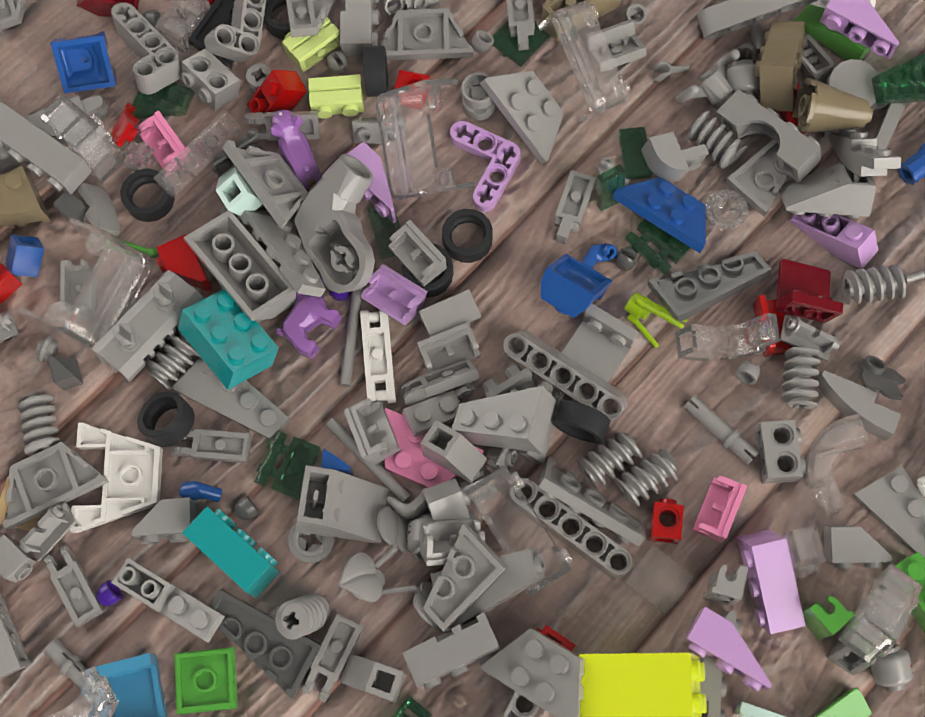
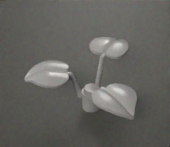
(367, 582)

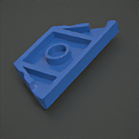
(667, 209)

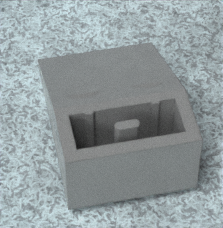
(830, 192)
(340, 505)

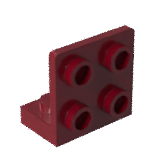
(806, 292)

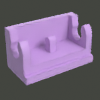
(394, 294)

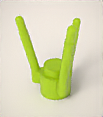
(641, 307)

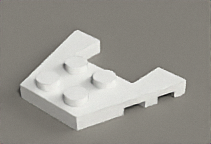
(131, 472)

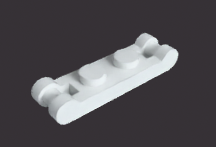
(377, 356)

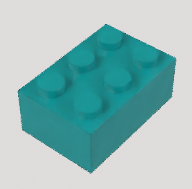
(227, 339)
(232, 551)

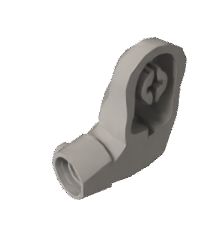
(333, 231)

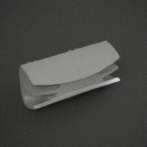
(146, 326)

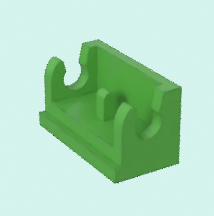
(824, 623)

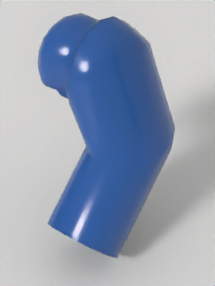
(599, 253)
(199, 490)

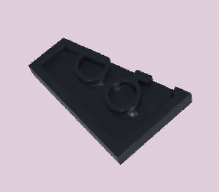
(218, 14)

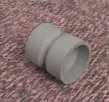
(475, 100)

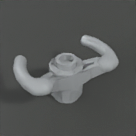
(713, 83)

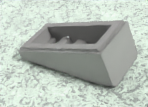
(820, 57)

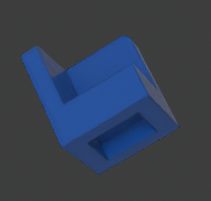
(24, 255)

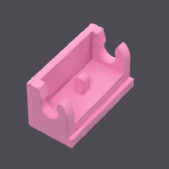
(160, 138)
(719, 508)

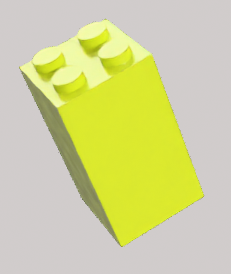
(642, 685)

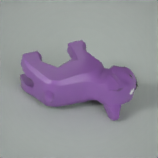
(295, 146)
(305, 316)

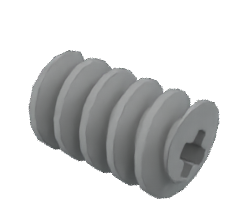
(715, 142)
(873, 282)
(172, 360)
(798, 377)
(37, 423)
(609, 458)
(647, 476)
(302, 616)

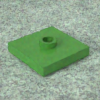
(205, 680)

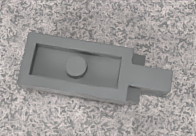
(521, 21)
(573, 204)

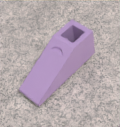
(861, 24)
(378, 191)
(840, 236)
(722, 642)

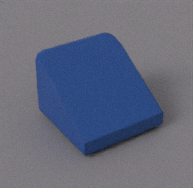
(330, 461)

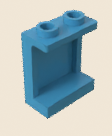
(136, 686)

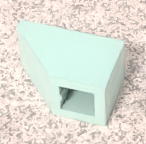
(236, 192)

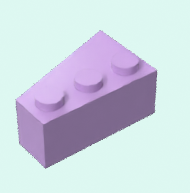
(771, 581)

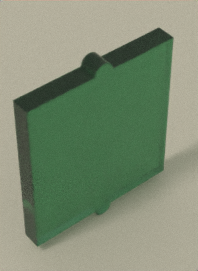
(509, 45)

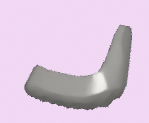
(412, 510)

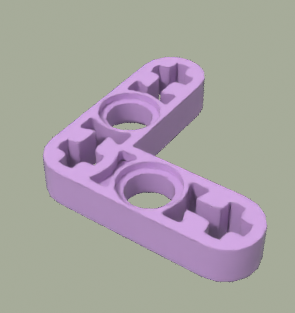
(494, 155)

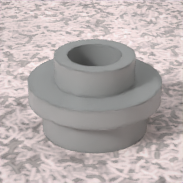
(47, 348)

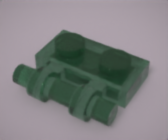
(667, 244)
(290, 474)

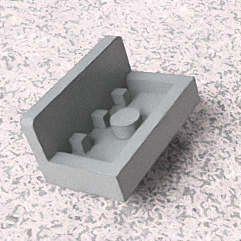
(624, 43)

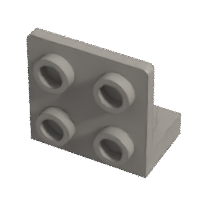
(600, 343)

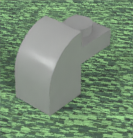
(668, 160)

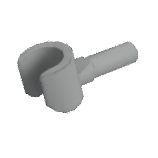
(666, 69)

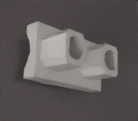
(517, 380)

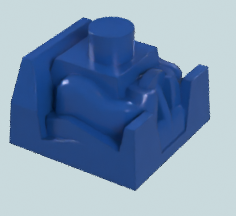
(83, 63)
(572, 285)

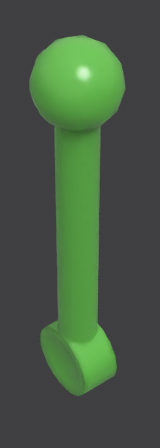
(152, 252)

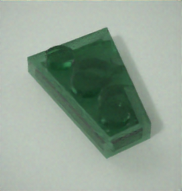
(902, 83)

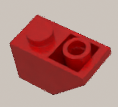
(278, 92)

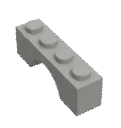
(746, 116)

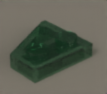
(170, 101)

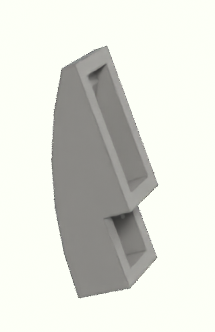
(856, 399)

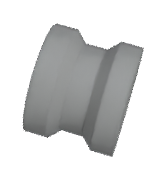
(255, 72)

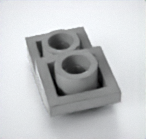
(101, 209)

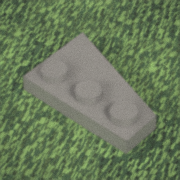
(759, 178)
(464, 578)

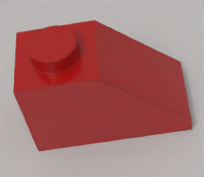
(183, 262)

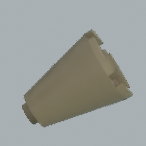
(828, 108)

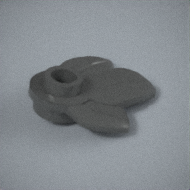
(880, 377)

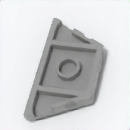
(425, 35)
(528, 109)
(269, 179)
(47, 481)
(541, 673)

